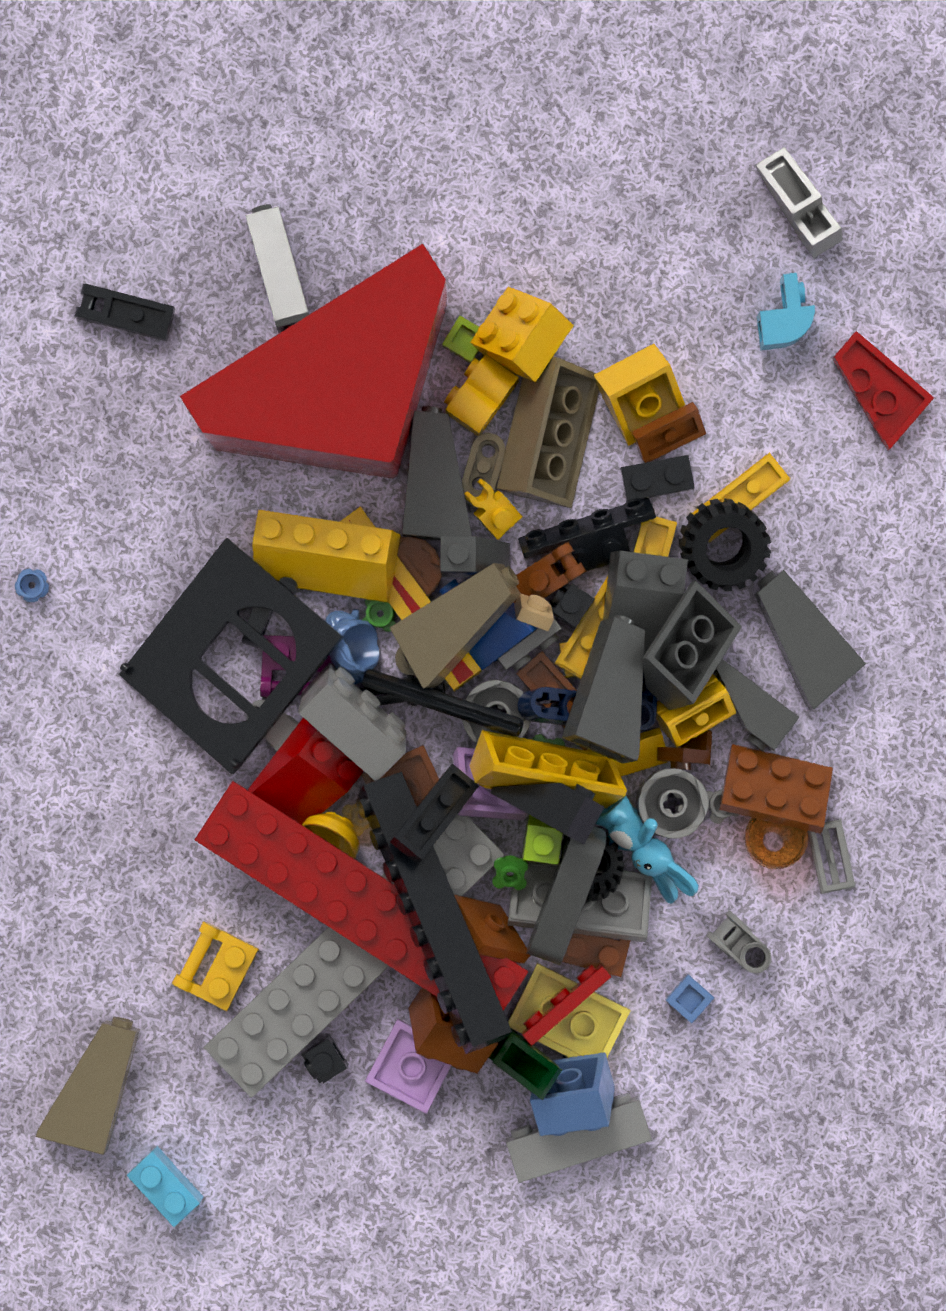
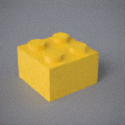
(522, 333)

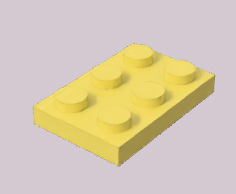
(584, 1031)

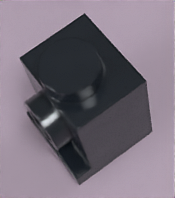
(571, 604)
(324, 1060)

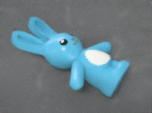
(648, 854)

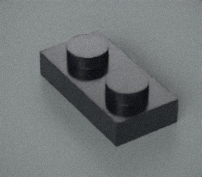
(657, 478)

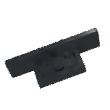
(590, 536)

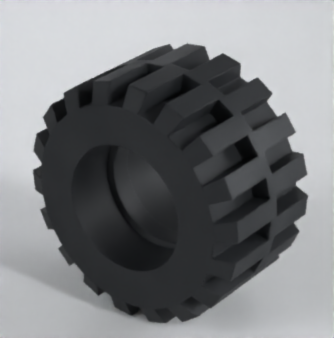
(744, 563)

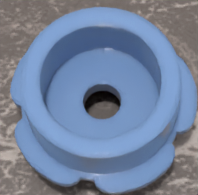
(25, 578)

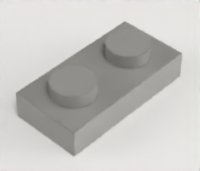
(519, 656)

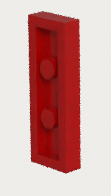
(564, 1003)

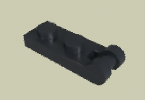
(126, 312)

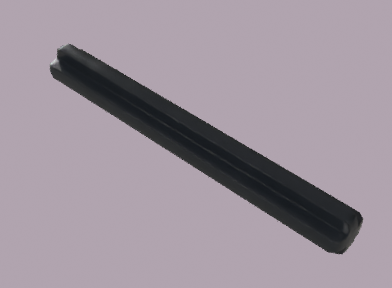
(443, 702)

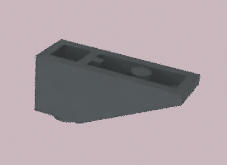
(757, 711)

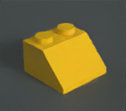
(639, 390)

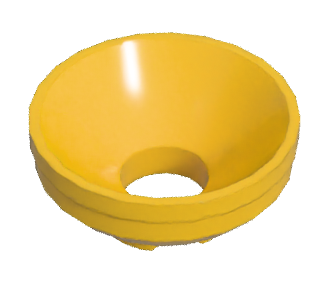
(335, 830)

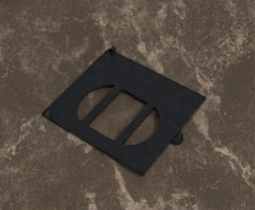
(175, 648)

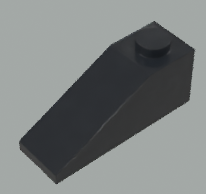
(555, 805)

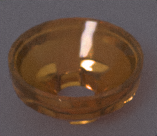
(793, 847)

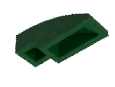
(525, 1064)

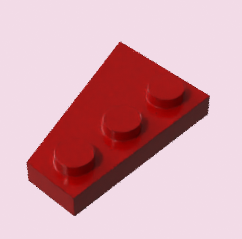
(881, 388)

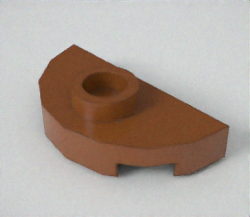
(421, 562)

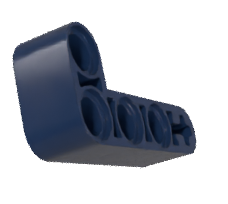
(558, 712)

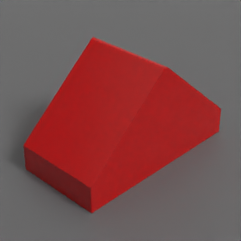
(336, 382)

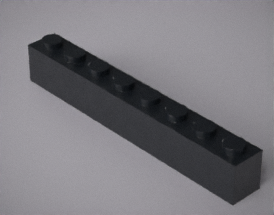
(435, 920)

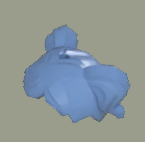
(359, 645)

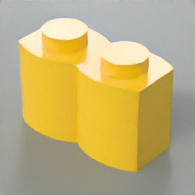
(481, 394)

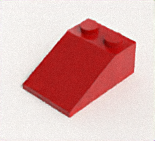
(306, 774)

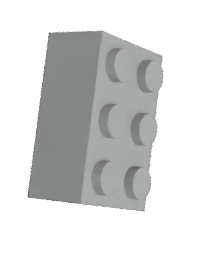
(353, 721)

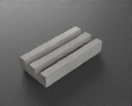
(836, 885)

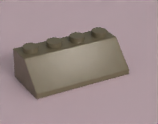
(549, 434)

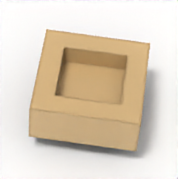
(534, 611)

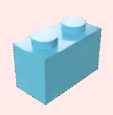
(165, 1186)

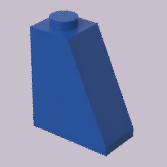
(500, 637)

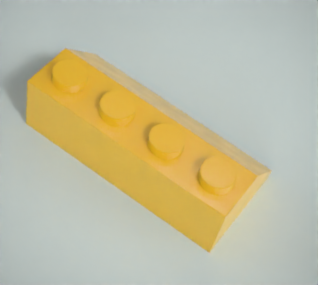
(327, 554)
(522, 761)

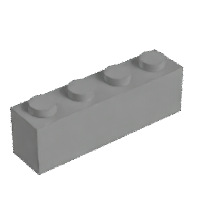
(541, 1155)

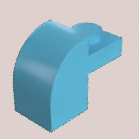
(787, 325)

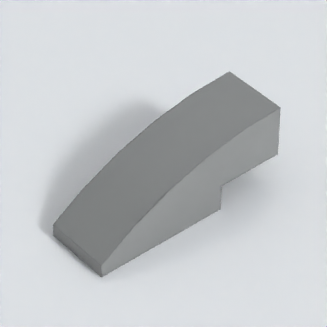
(800, 202)

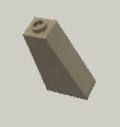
(451, 625)
(92, 1095)

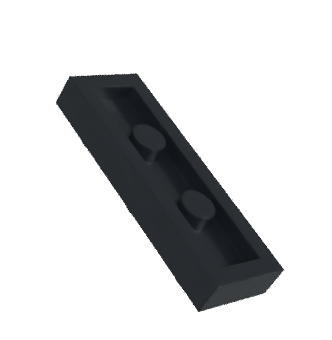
(434, 814)

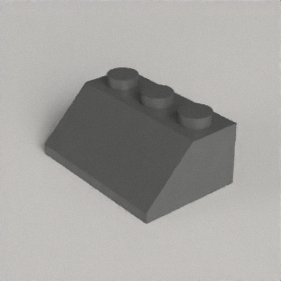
(688, 648)

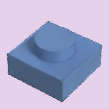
(689, 998)

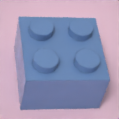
(578, 1097)

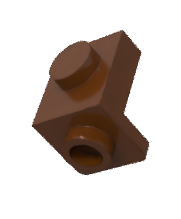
(692, 752)

